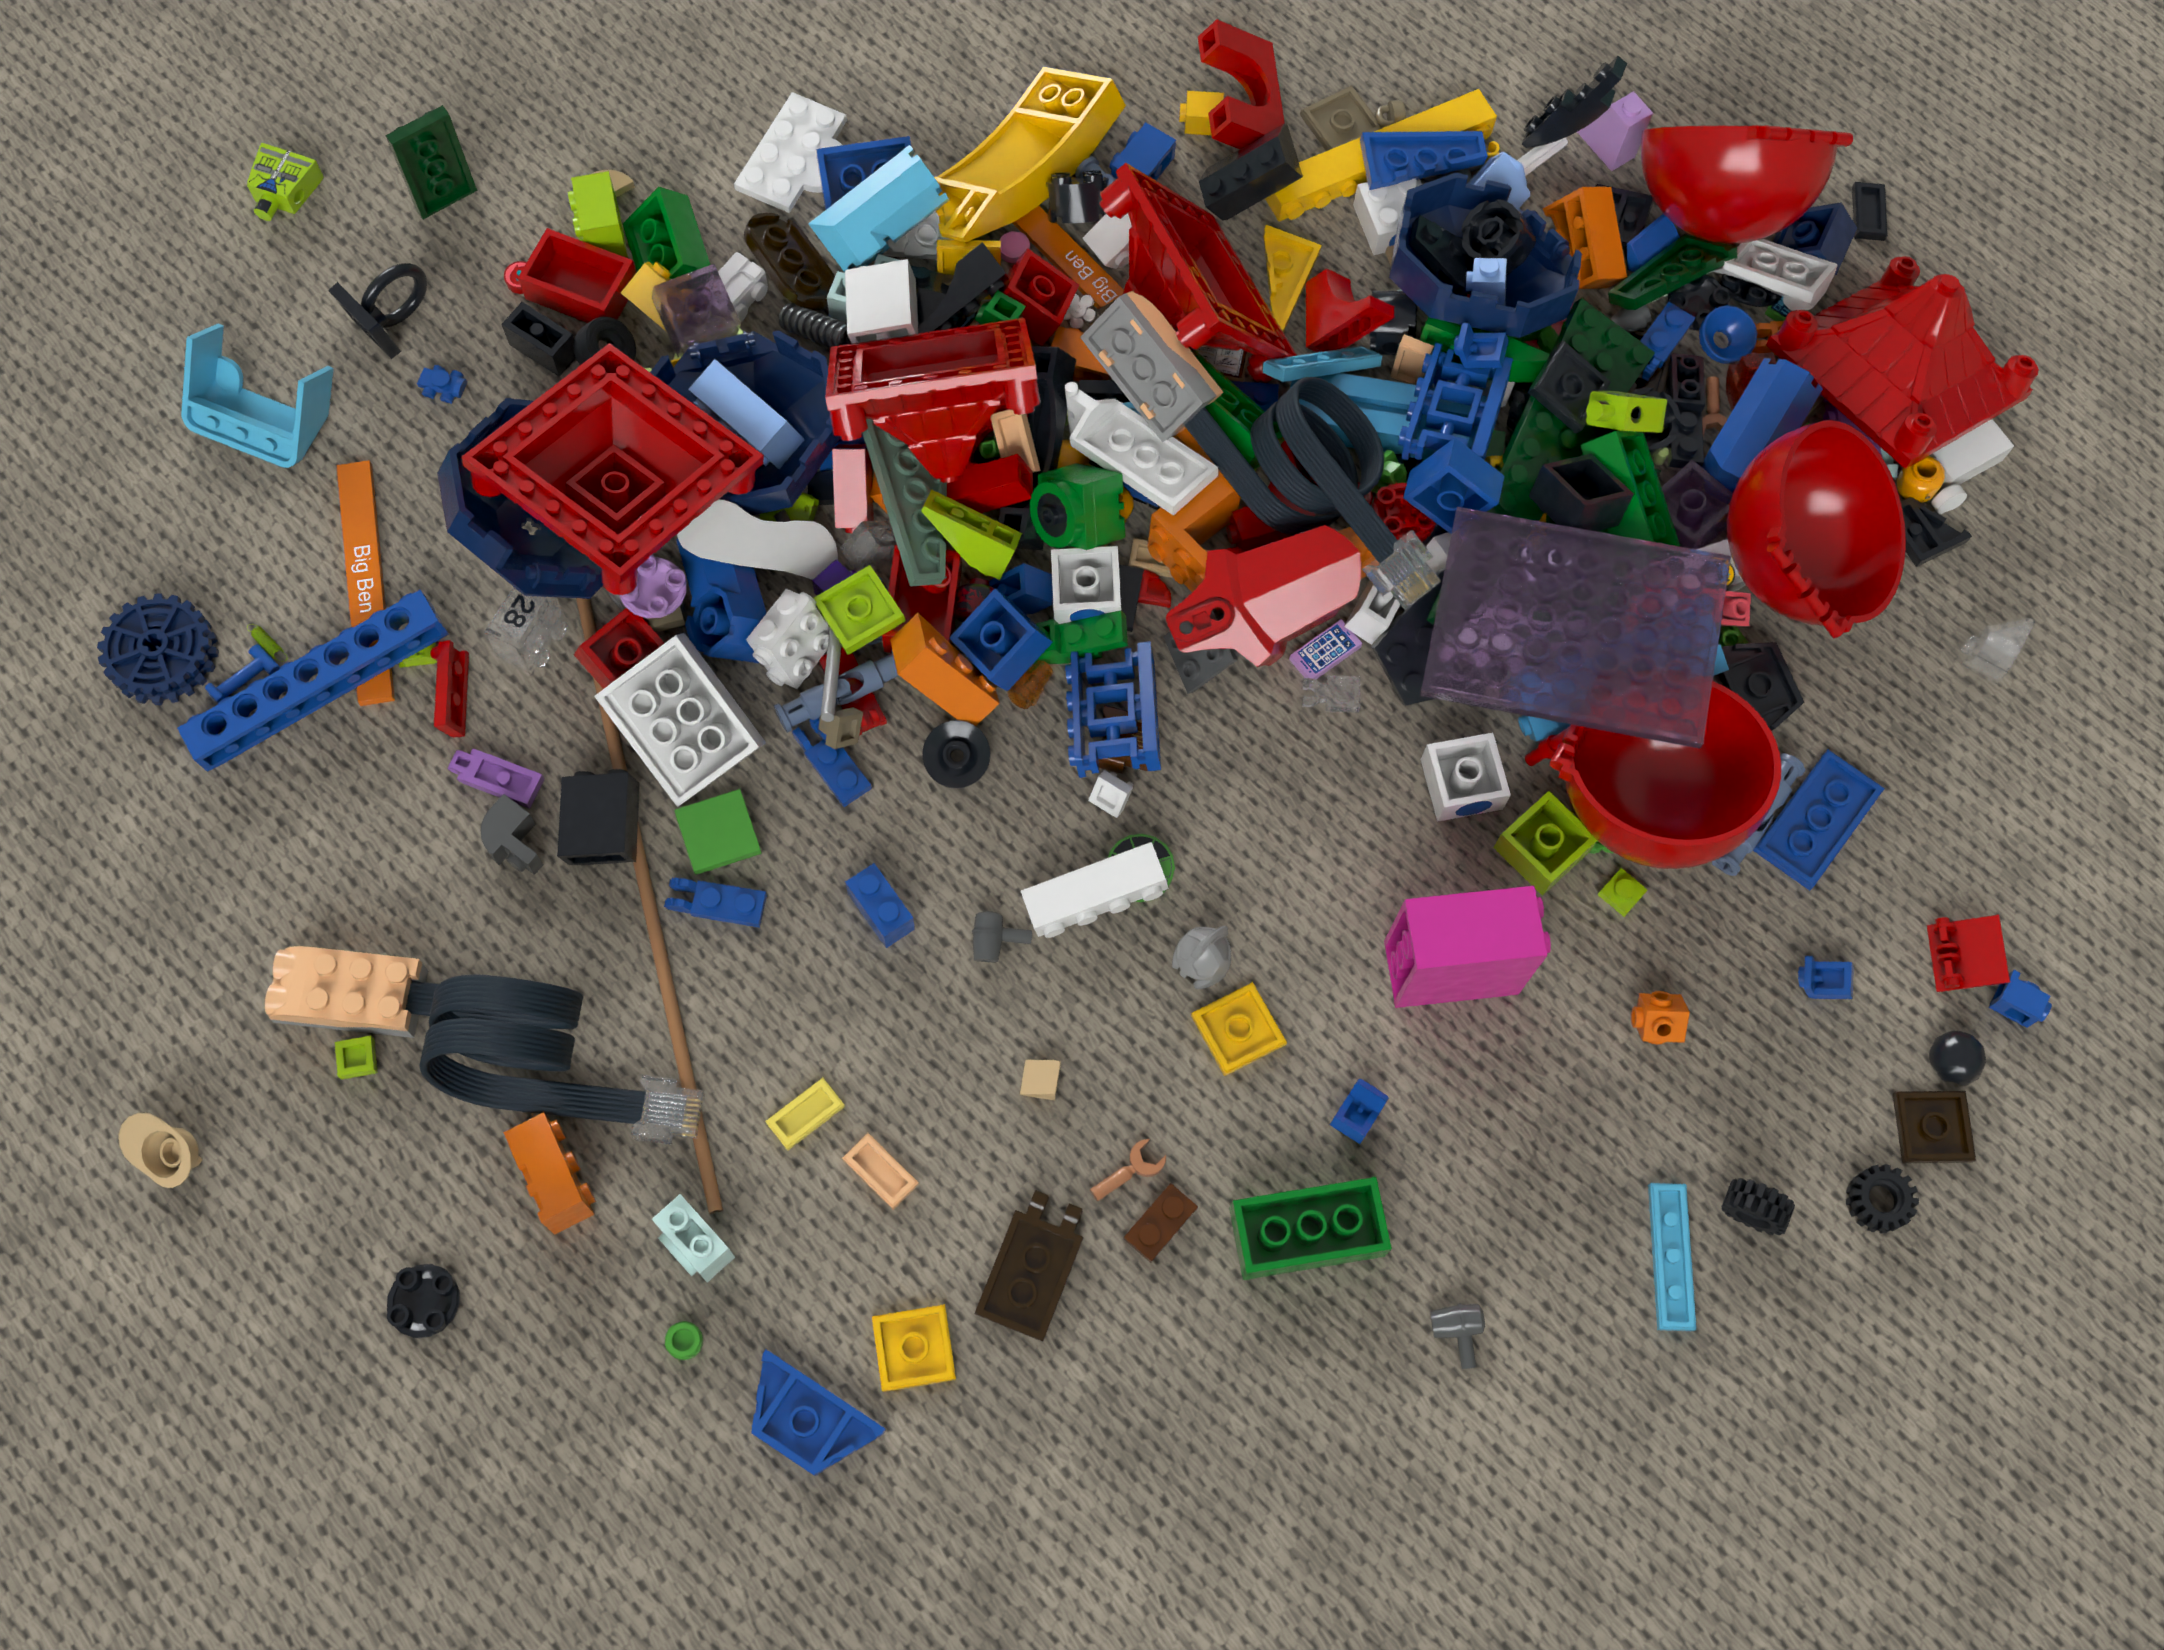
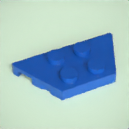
(807, 1419)

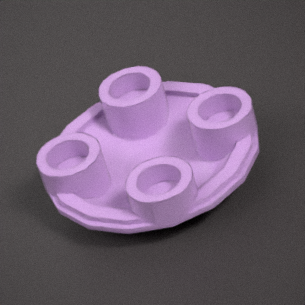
(658, 589)

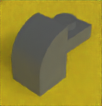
(502, 835)

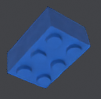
(848, 165)

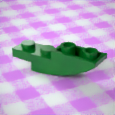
(1526, 359)
(1084, 636)

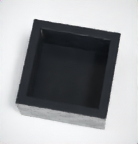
(1581, 494)

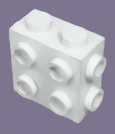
(790, 639)

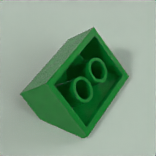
(666, 233)

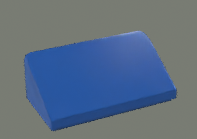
(1650, 242)

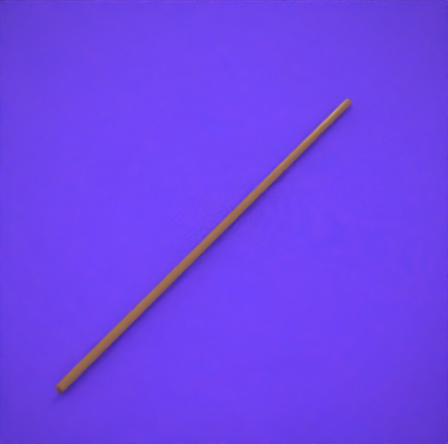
(658, 948)

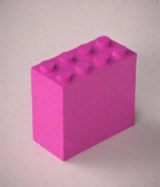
(1465, 946)

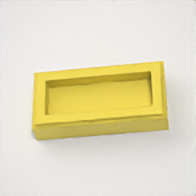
(805, 1114)

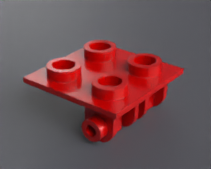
(1967, 953)

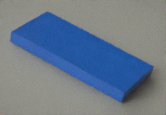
(1818, 819)

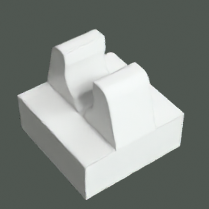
(1110, 793)

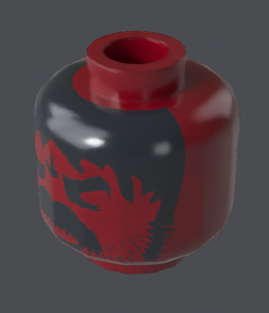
(970, 597)

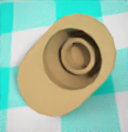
(159, 1149)

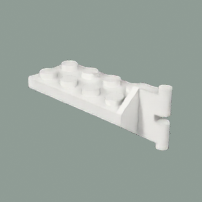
(1126, 444)

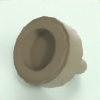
(1395, 113)

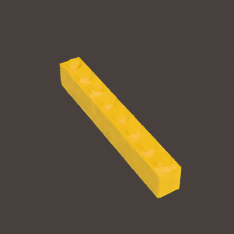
(1343, 168)

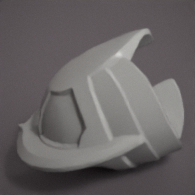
(1203, 955)

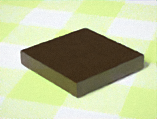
(1934, 1127)

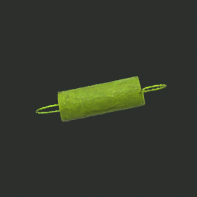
(265, 641)

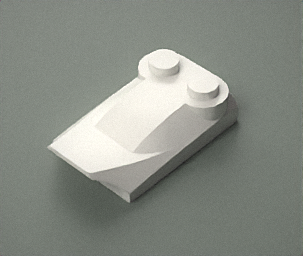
(1782, 270)

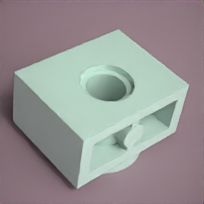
(691, 1239)

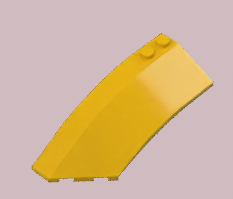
(1044, 134)

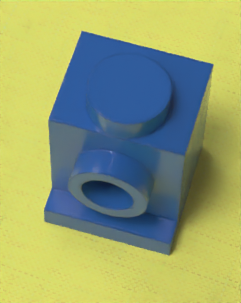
(2021, 1001)

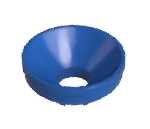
(1736, 326)

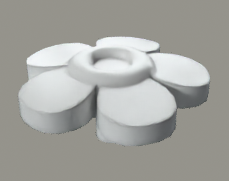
(1080, 310)

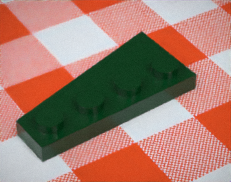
(1671, 269)

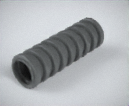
(813, 326)

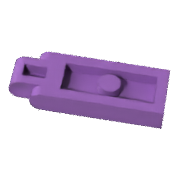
(496, 776)

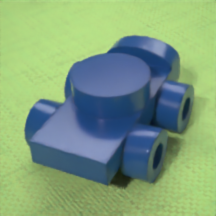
(440, 381)

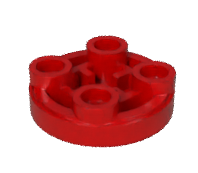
(1400, 514)

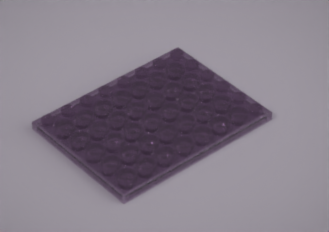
(1577, 627)

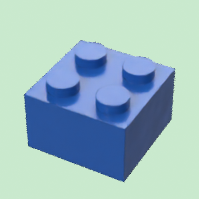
(1451, 480)
(1000, 640)

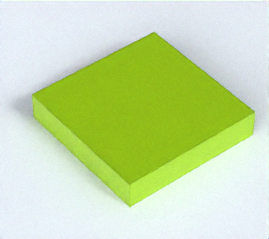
(859, 609)

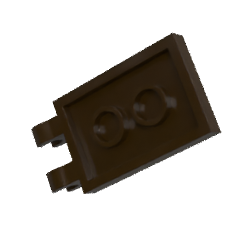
(1031, 1270)

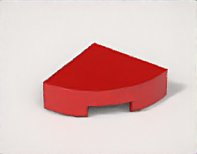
(1154, 591)

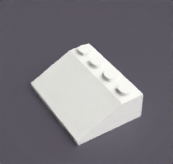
(680, 719)

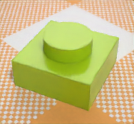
(1622, 892)
(356, 1057)

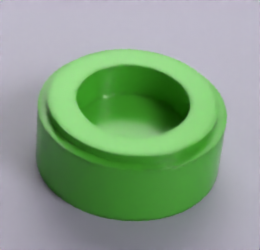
(684, 1340)

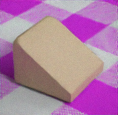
(1040, 1079)

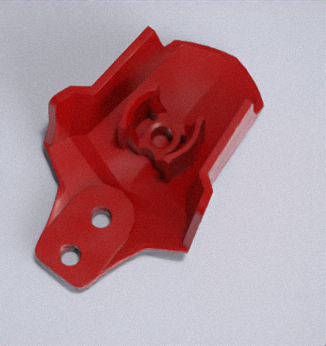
(1268, 594)

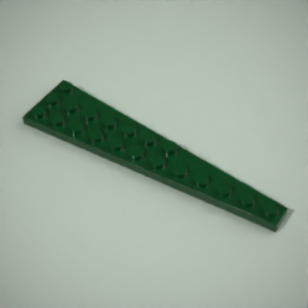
(1545, 438)

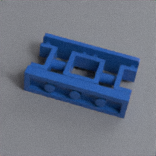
(1481, 414)
(1140, 707)

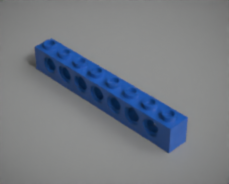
(305, 697)

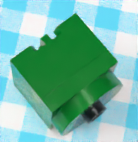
(1078, 507)

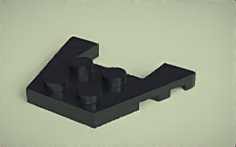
(1406, 645)
(1762, 679)

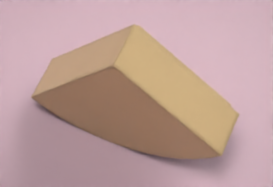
(620, 181)

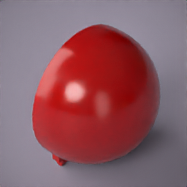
(1737, 179)
(1819, 527)
(1671, 800)

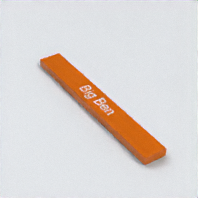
(1069, 257)
(363, 563)

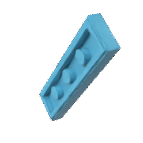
(1322, 363)
(1672, 1257)

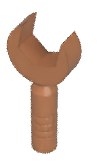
(1713, 419)
(1125, 1173)

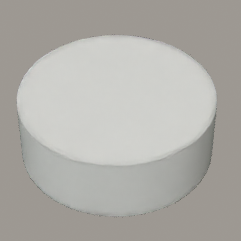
(1949, 498)

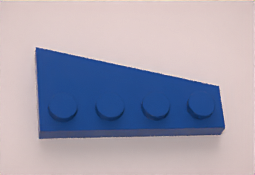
(1411, 155)

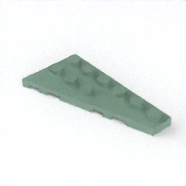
(904, 492)

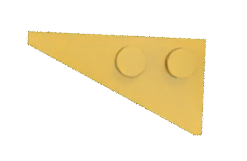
(1288, 269)

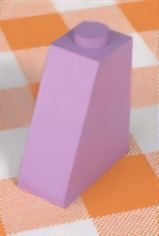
(1618, 131)

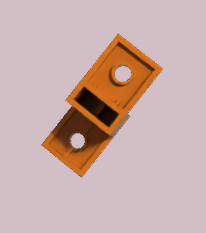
(1178, 537)

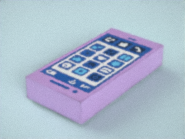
(1325, 651)

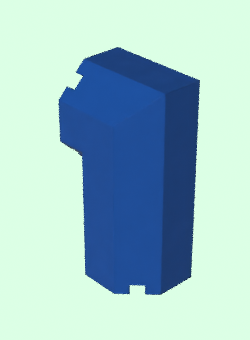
(1769, 408)
(725, 606)

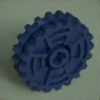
(158, 649)

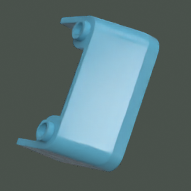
(244, 420)

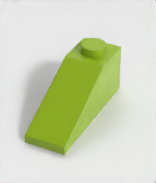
(977, 538)

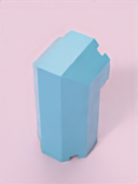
(879, 210)

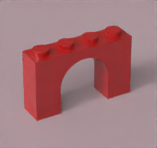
(1254, 67)
(995, 482)

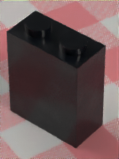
(598, 818)

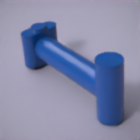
(261, 662)

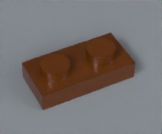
(1160, 1222)

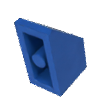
(1026, 587)

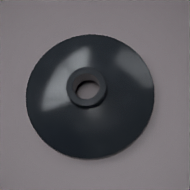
(951, 737)

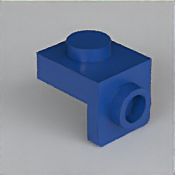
(1480, 349)
(1826, 979)
(1359, 1111)

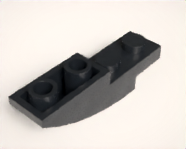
(1575, 111)
(1687, 390)

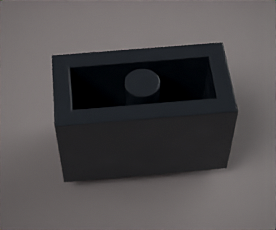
(539, 338)

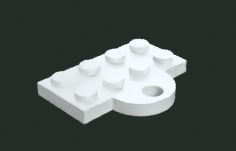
(787, 153)

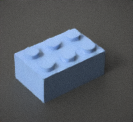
(745, 414)

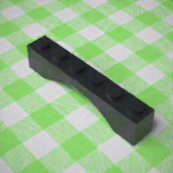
(973, 280)
(1047, 425)

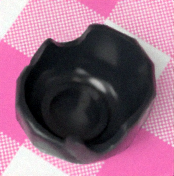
(1957, 1057)

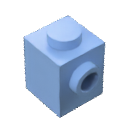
(1488, 277)

